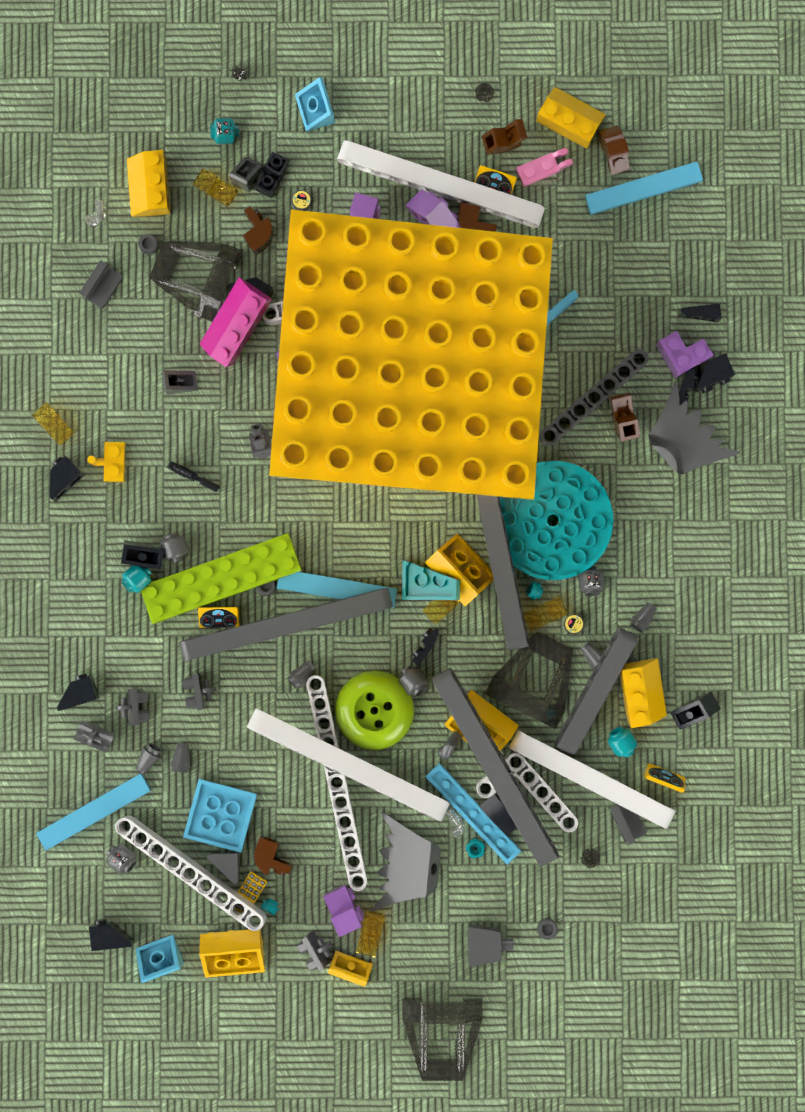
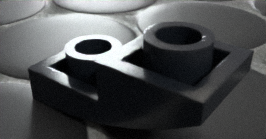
(272, 174)
(687, 384)
(429, 640)
(498, 814)

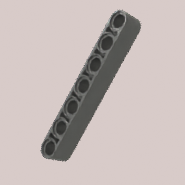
(598, 389)
(596, 691)

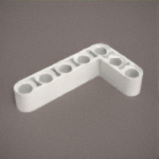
(532, 787)

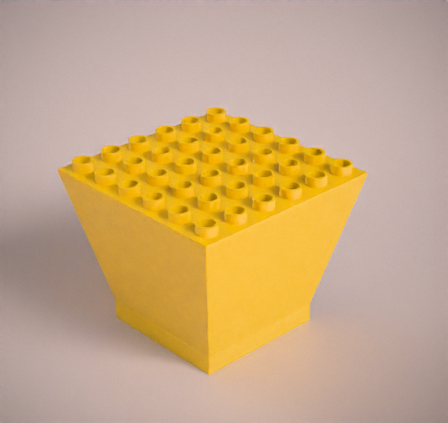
(411, 355)

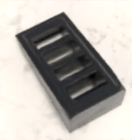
(705, 312)

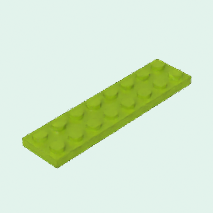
(220, 578)

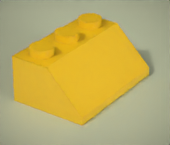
(570, 117)
(148, 184)
(461, 562)
(643, 692)
(498, 724)
(232, 953)

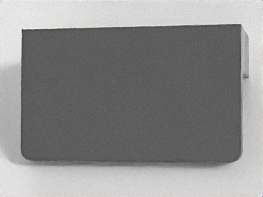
(101, 285)
(627, 823)

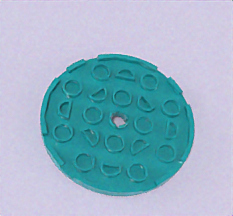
(582, 528)

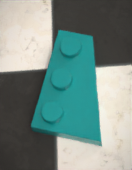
(426, 584)

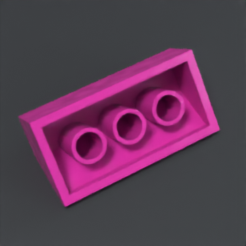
(235, 322)

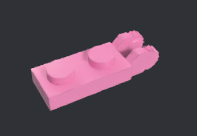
(542, 167)

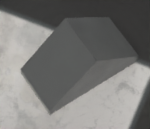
(245, 174)
(179, 381)
(227, 863)

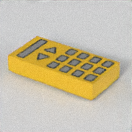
(251, 889)

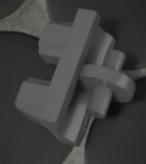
(260, 441)
(134, 698)
(198, 700)
(94, 736)
(317, 949)

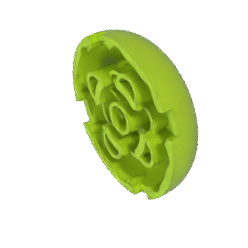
(353, 699)

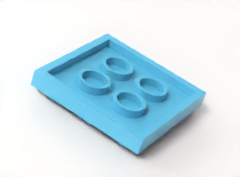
(220, 815)

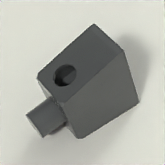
(486, 945)

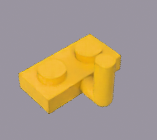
(113, 461)

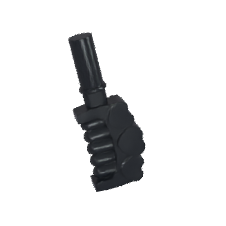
(186, 473)

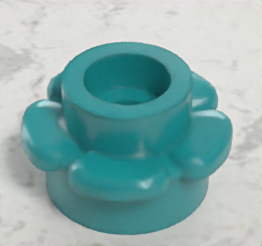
(534, 590)
(475, 853)
(270, 906)

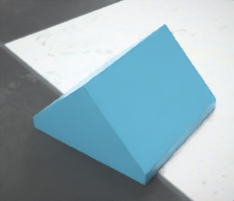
(315, 105)
(158, 958)

